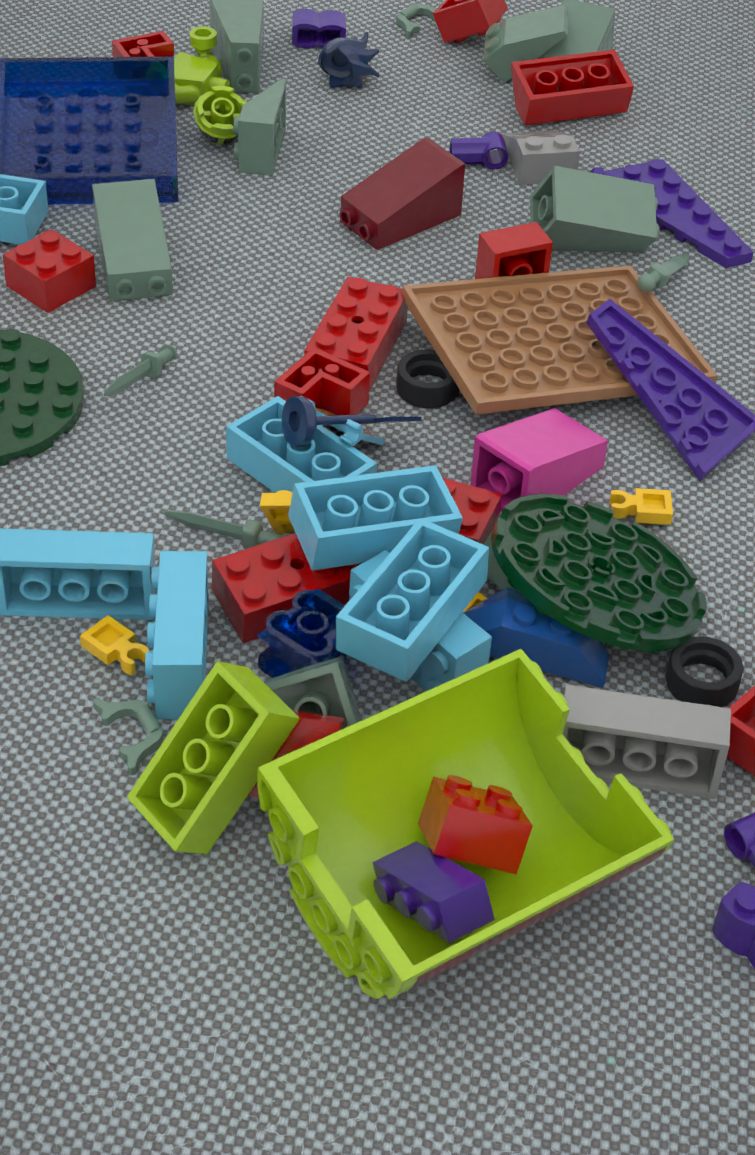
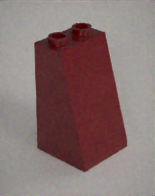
(405, 195)

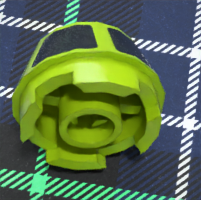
(216, 112)

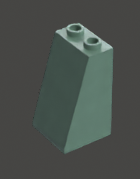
(588, 30)
(239, 41)
(595, 211)
(132, 240)

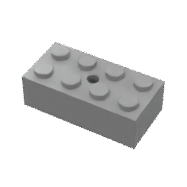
(649, 740)

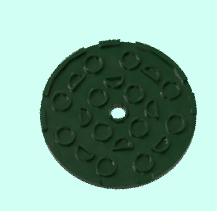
(37, 394)
(598, 573)

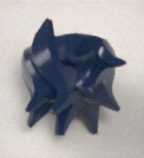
(347, 61)

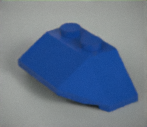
(550, 644)

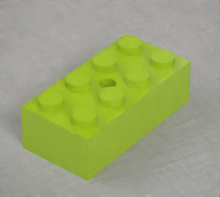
(212, 758)

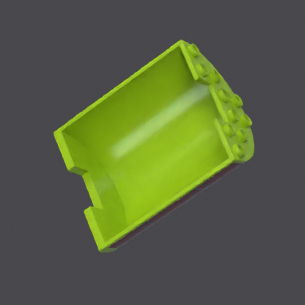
(362, 799)

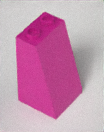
(536, 456)

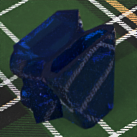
(300, 634)

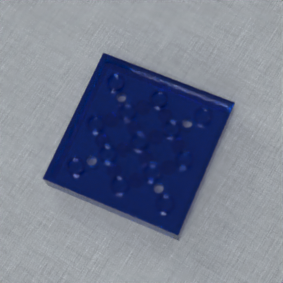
(89, 123)

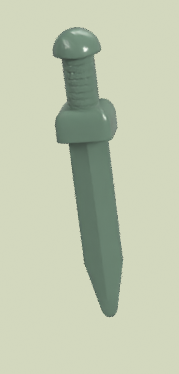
(659, 274)
(150, 366)
(251, 534)

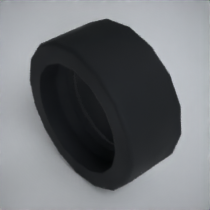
(423, 393)
(711, 653)

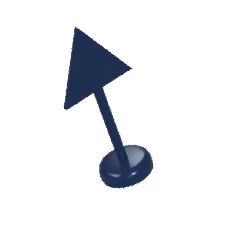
(301, 422)

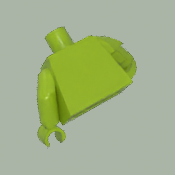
(198, 74)

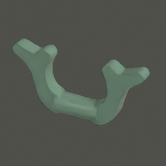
(414, 9)
(140, 710)

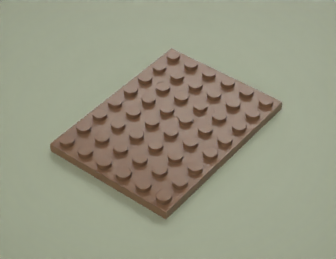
(528, 337)

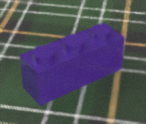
(433, 891)

